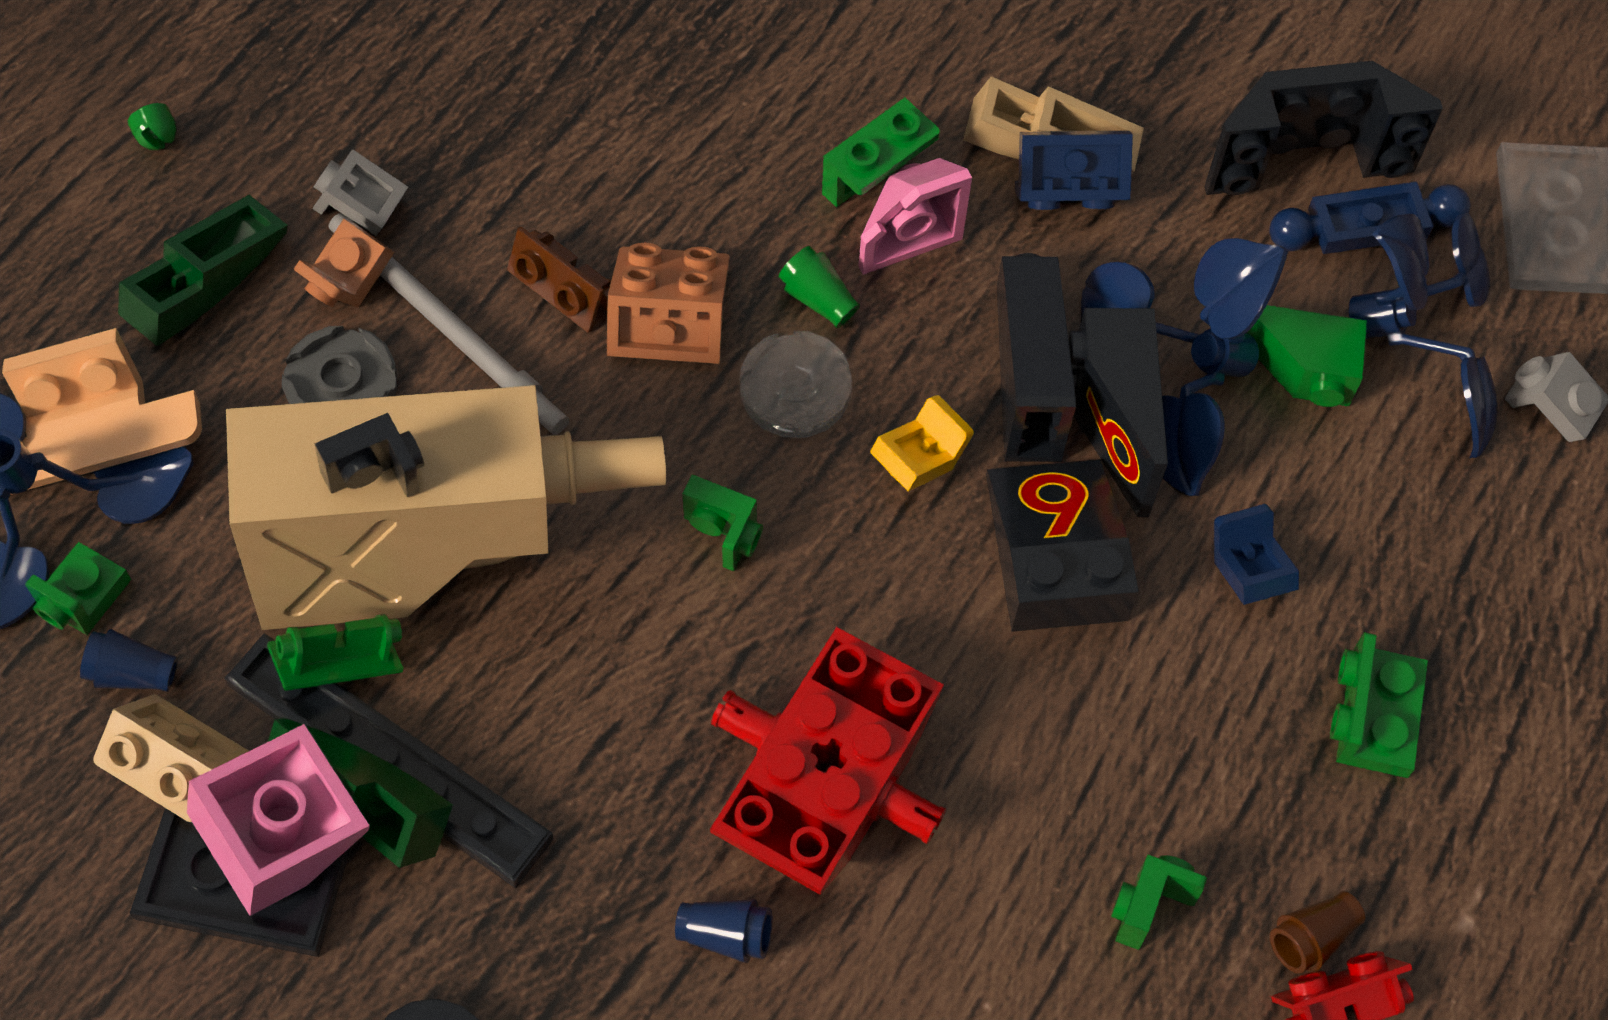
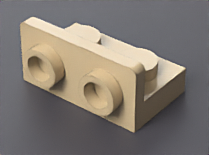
(161, 750)

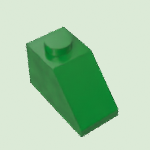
(1312, 353)

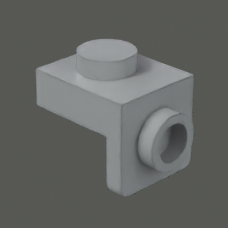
(1561, 393)

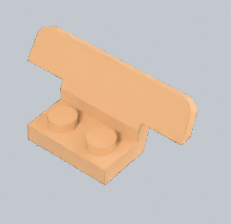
(91, 409)

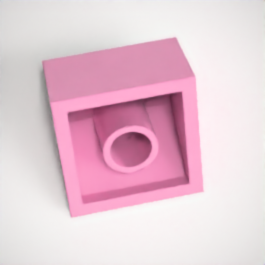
(274, 818)

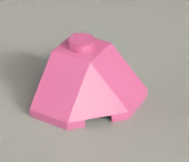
(916, 213)

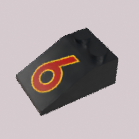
(1122, 398)
(1061, 546)

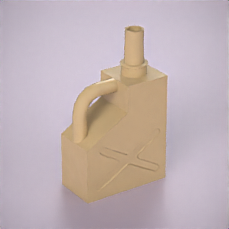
(372, 547)

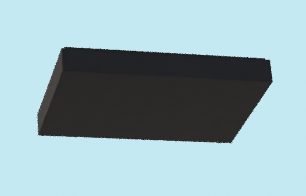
(191, 893)

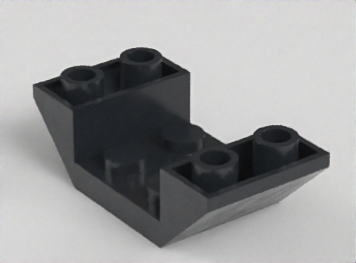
(1325, 108)

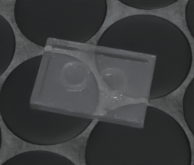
(1555, 216)

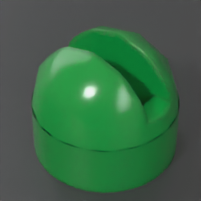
(153, 126)

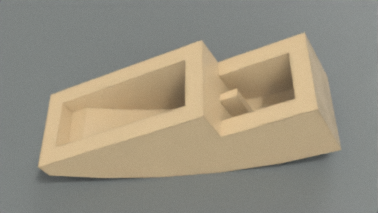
(1004, 111)

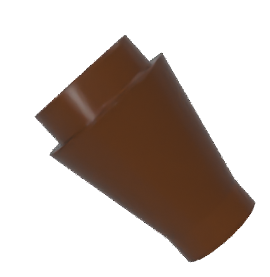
(1315, 932)

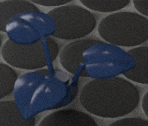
(1235, 286)
(1394, 310)
(126, 494)

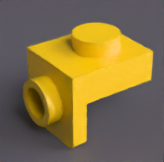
(925, 445)

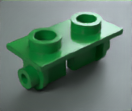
(331, 656)

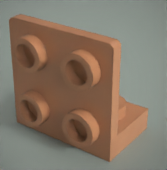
(667, 304)

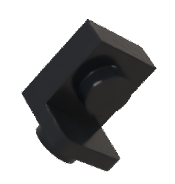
(365, 451)

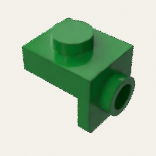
(1138, 902)

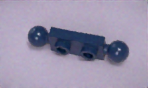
(1349, 218)

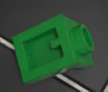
(723, 511)
(78, 589)

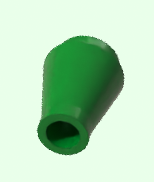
(817, 285)

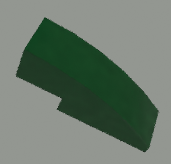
(199, 269)
(401, 811)

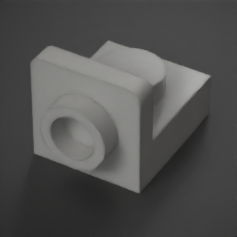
(359, 191)

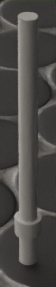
(465, 338)

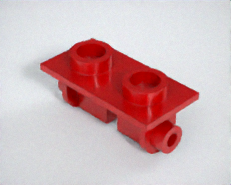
(1367, 985)

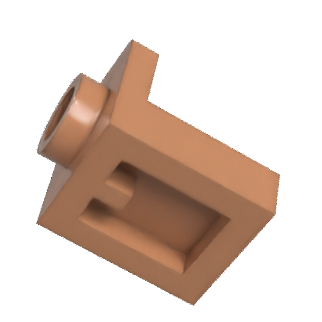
(346, 266)

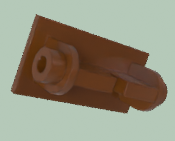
(551, 273)

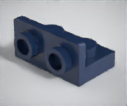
(1074, 167)

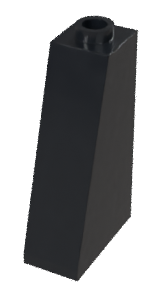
(1034, 359)

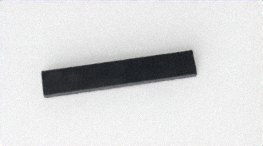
(480, 819)

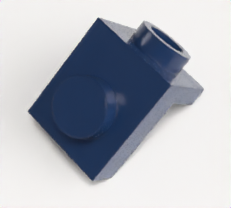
(1251, 555)

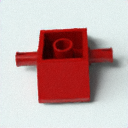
(848, 712)

